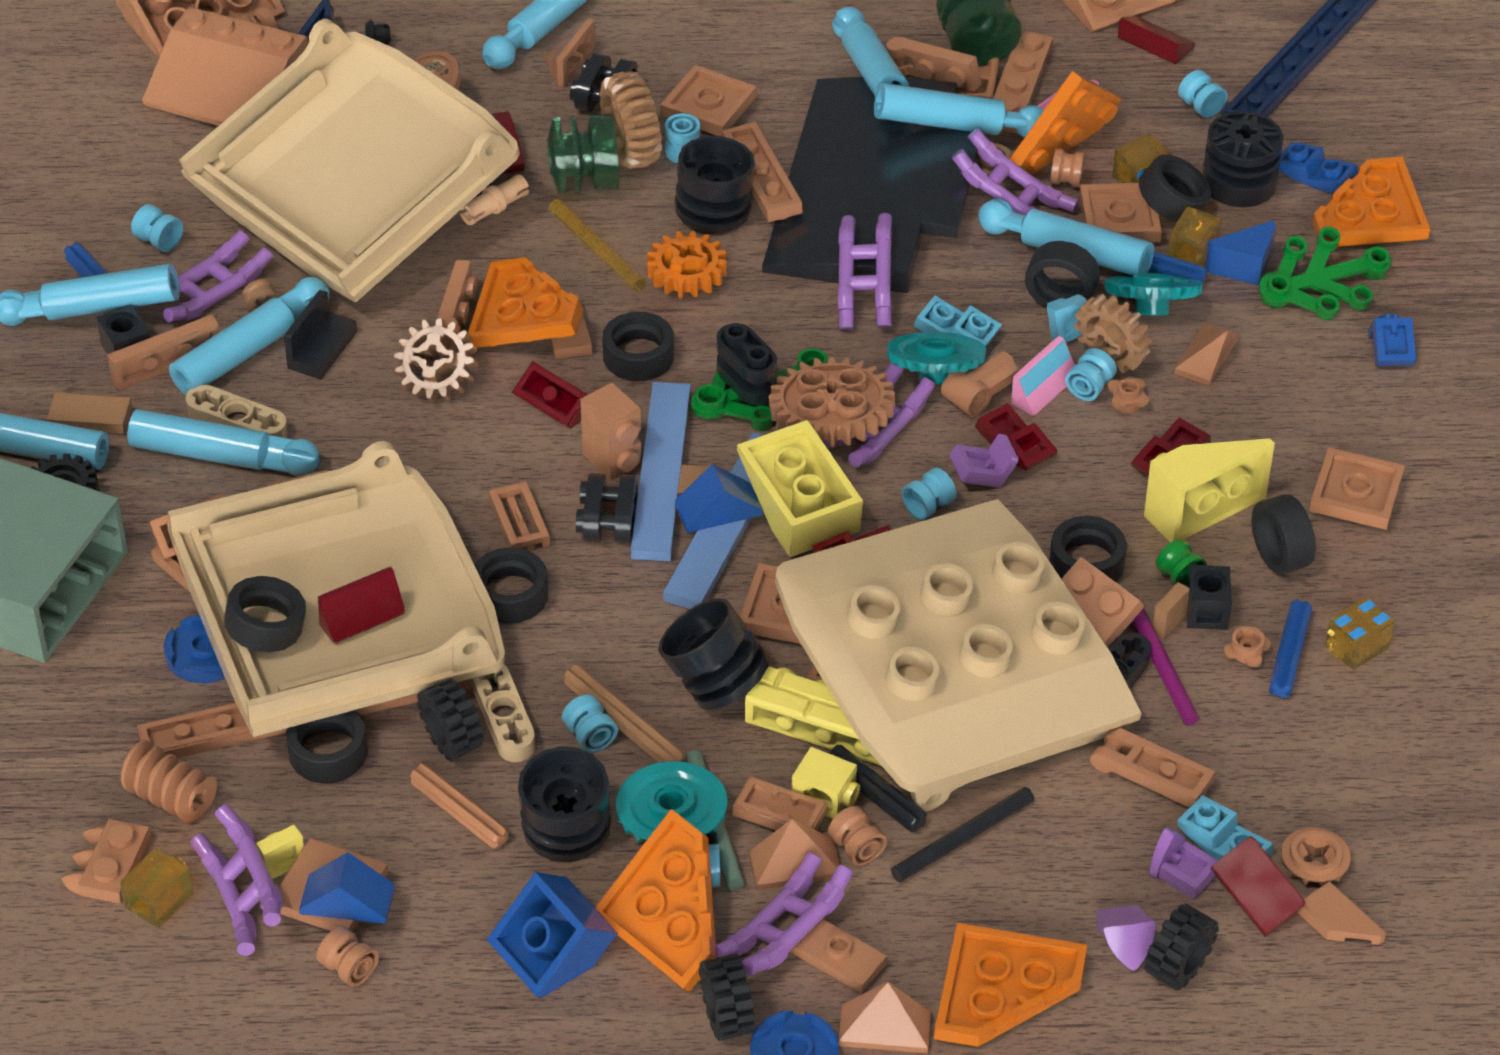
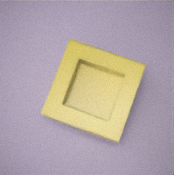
(281, 850)

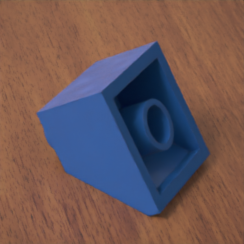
(551, 933)

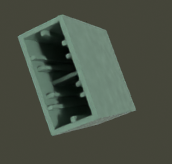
(54, 556)

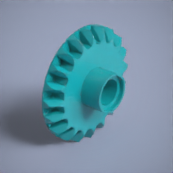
(1153, 290)
(936, 354)
(670, 785)

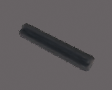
(884, 793)

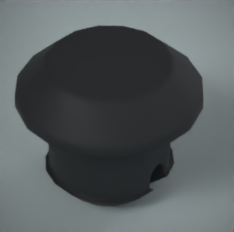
(378, 32)

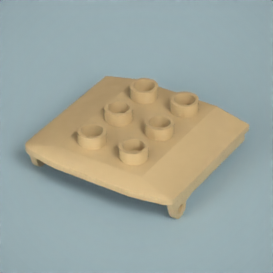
(350, 159)
(319, 538)
(954, 649)

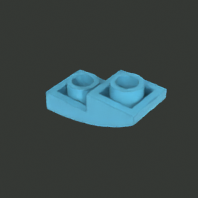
(943, 317)
(1216, 828)

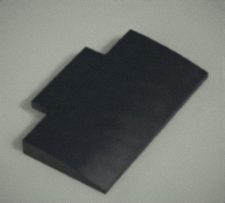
(865, 169)

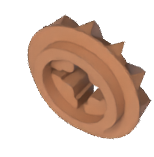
(1315, 842)

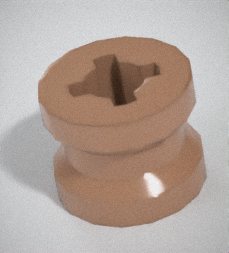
(1067, 167)

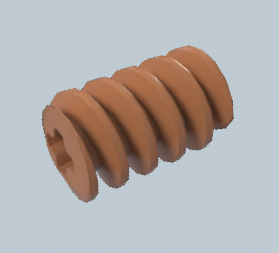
(167, 782)

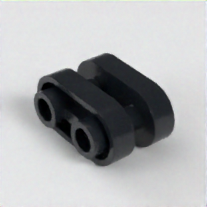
(595, 70)
(746, 363)
(594, 496)

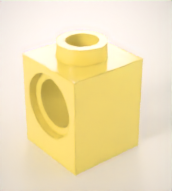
(827, 779)

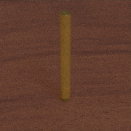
(597, 245)

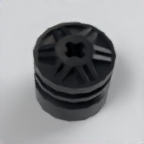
(1242, 158)
(714, 183)
(714, 653)
(564, 804)

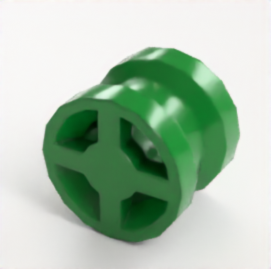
(1175, 561)

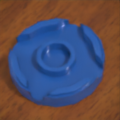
(192, 658)
(794, 1035)

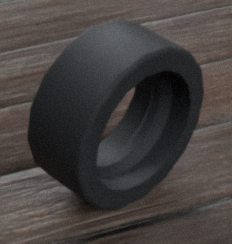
(1169, 172)
(1066, 256)
(638, 365)
(1089, 531)
(1283, 534)
(519, 563)
(259, 634)
(333, 766)

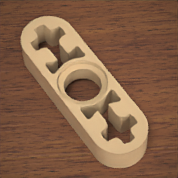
(215, 404)
(500, 726)

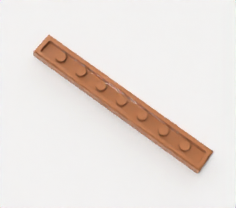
(226, 727)

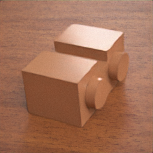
(611, 430)

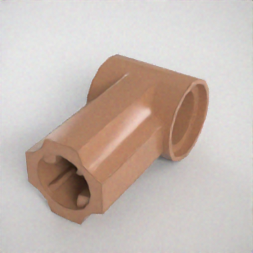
(975, 388)

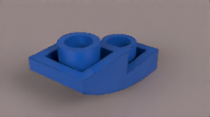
(1309, 166)

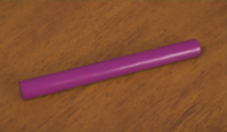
(1166, 670)

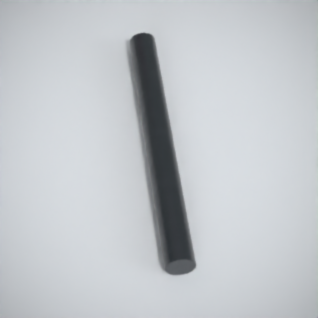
(962, 834)

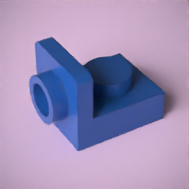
(1393, 340)

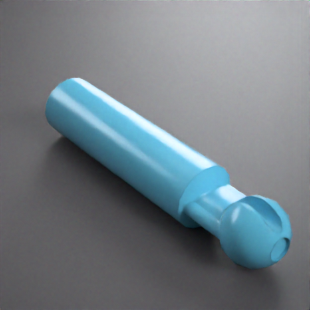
(527, 30)
(866, 49)
(950, 110)
(1038, 227)
(92, 294)
(243, 337)
(44, 438)
(221, 443)

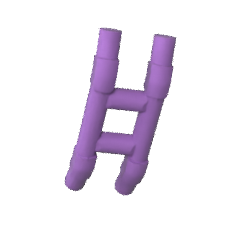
(1003, 168)
(216, 267)
(880, 282)
(902, 416)
(226, 872)
(788, 900)

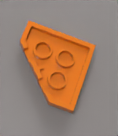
(1070, 118)
(1375, 206)
(522, 306)
(666, 901)
(1003, 980)

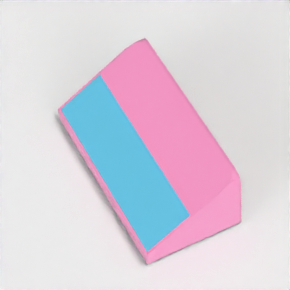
(1042, 377)

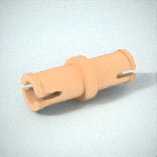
(494, 199)

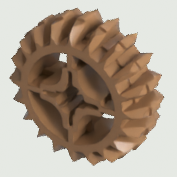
(634, 119)

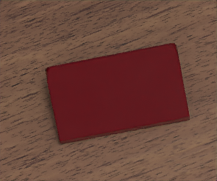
(1154, 38)
(550, 395)
(360, 605)
(1258, 886)

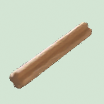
(626, 718)

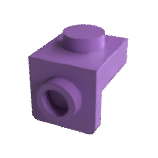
(985, 466)

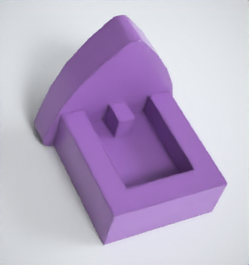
(1181, 863)
(1127, 933)

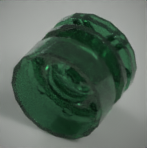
(980, 27)
(584, 153)

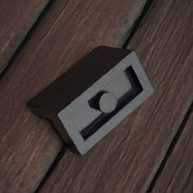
(317, 338)

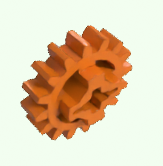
(686, 264)

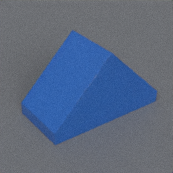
(1242, 253)
(717, 500)
(348, 891)

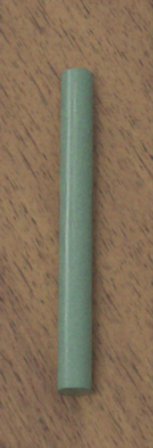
(726, 853)

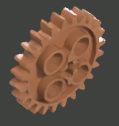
(834, 398)

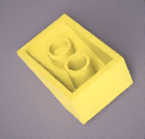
(1205, 484)
(800, 487)

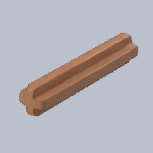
(459, 806)

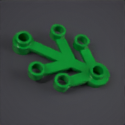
(1322, 278)
(714, 401)

